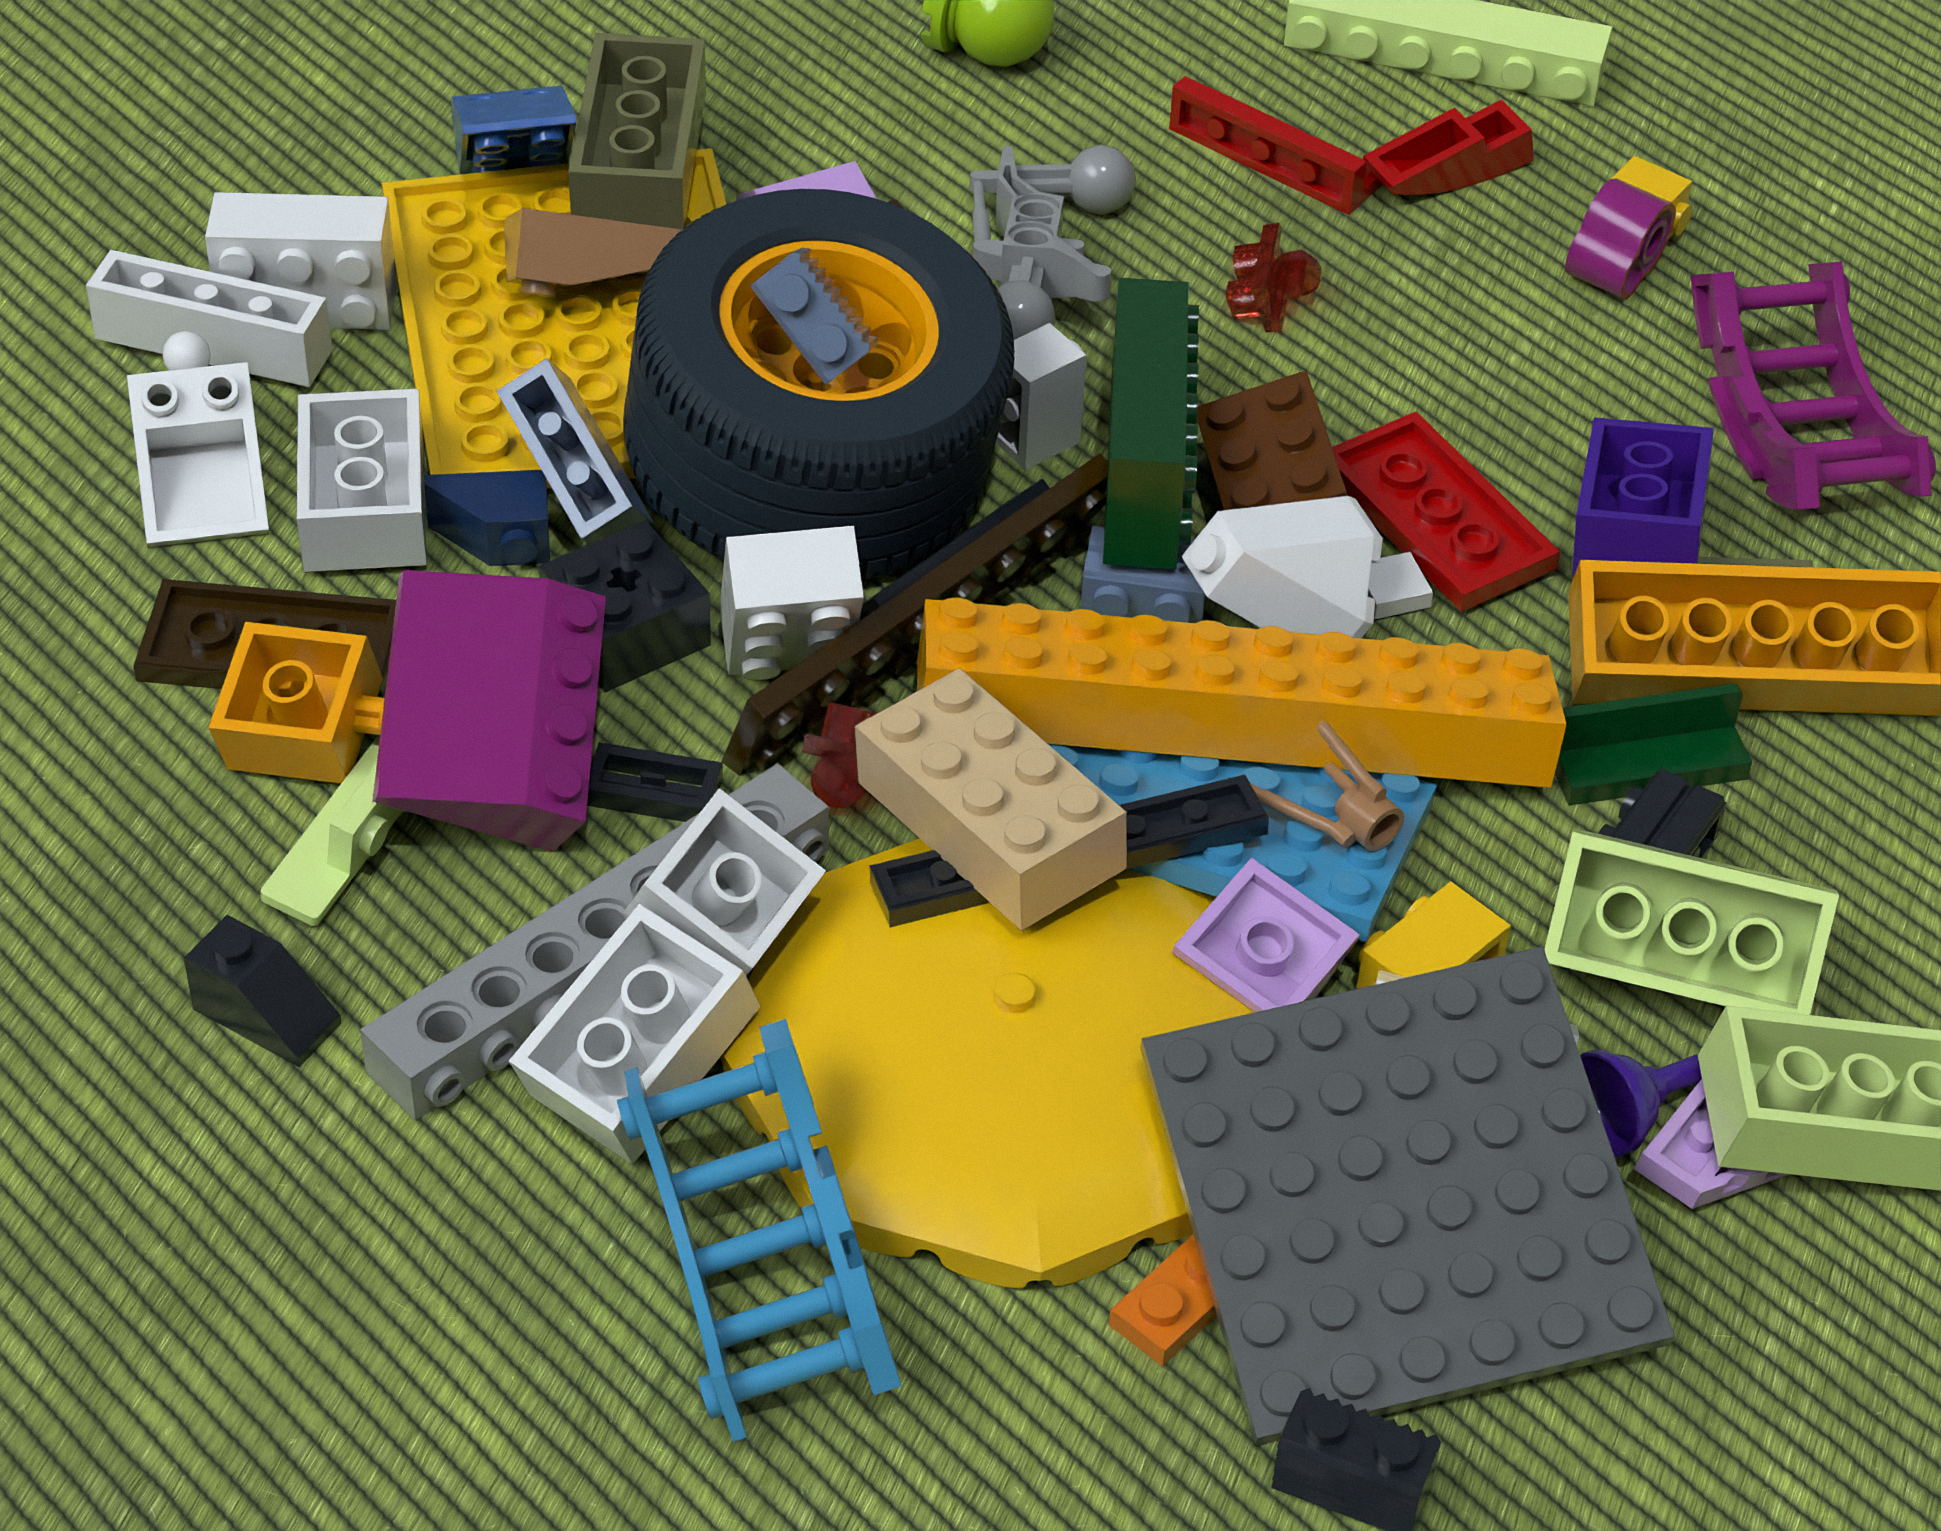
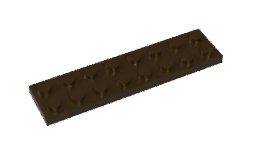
(891, 634)

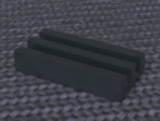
(651, 792)

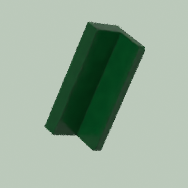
(1630, 739)

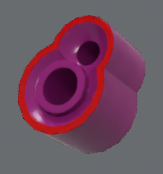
(1620, 238)

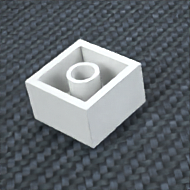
(729, 882)

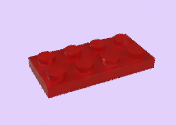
(1442, 512)

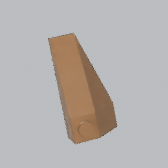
(573, 250)

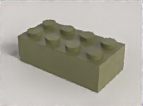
(638, 129)

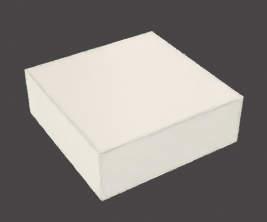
(1398, 586)

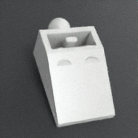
(197, 447)

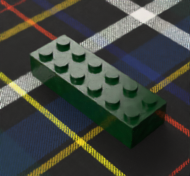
(1152, 424)

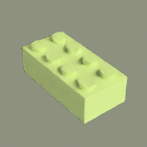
(1689, 925)
(1824, 1097)

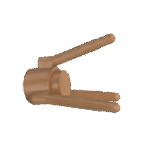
(1362, 809)

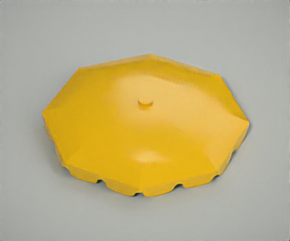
(987, 1072)

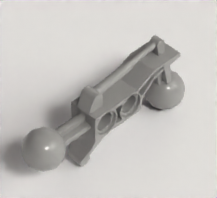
(1034, 257)

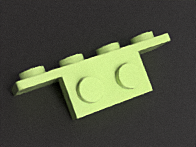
(332, 846)

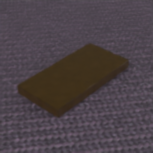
(200, 624)

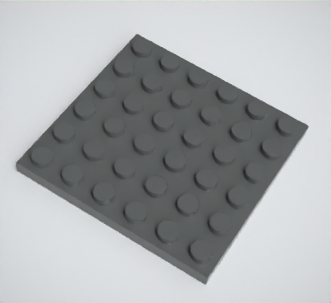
(1404, 1192)

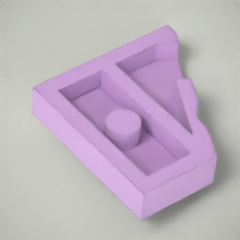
(1686, 1162)

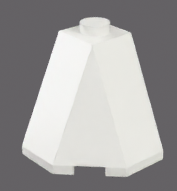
(1291, 565)

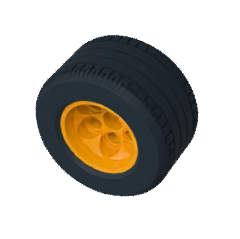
(746, 435)

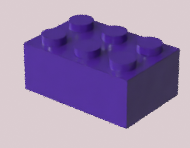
(1643, 492)

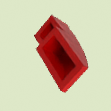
(1453, 151)

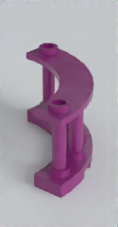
(1753, 425)

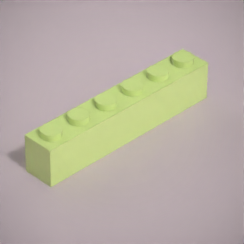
(1460, 42)

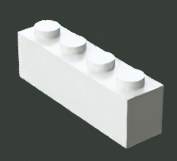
(268, 326)

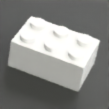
(310, 246)
(361, 480)
(787, 597)
(640, 1003)

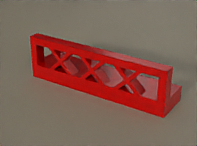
(1270, 146)

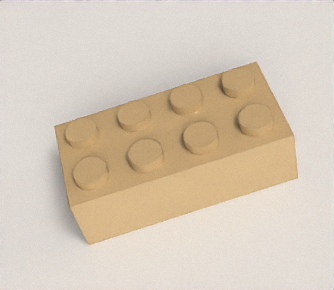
(991, 798)

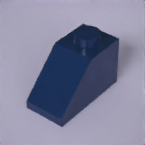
(492, 514)

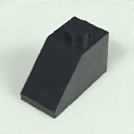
(258, 991)

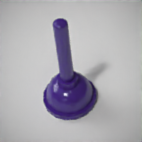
(1631, 1093)

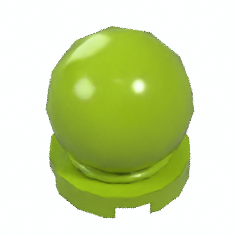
(989, 29)

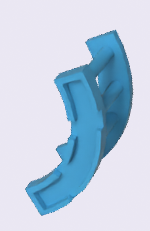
(822, 1223)

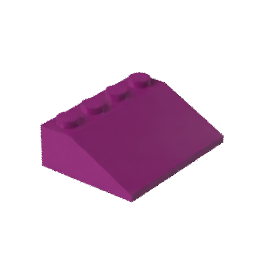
(491, 704)

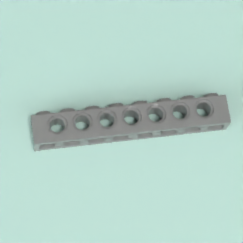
(495, 1000)

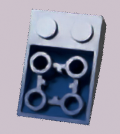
(513, 129)

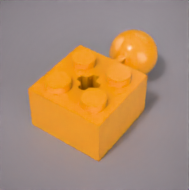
(297, 702)

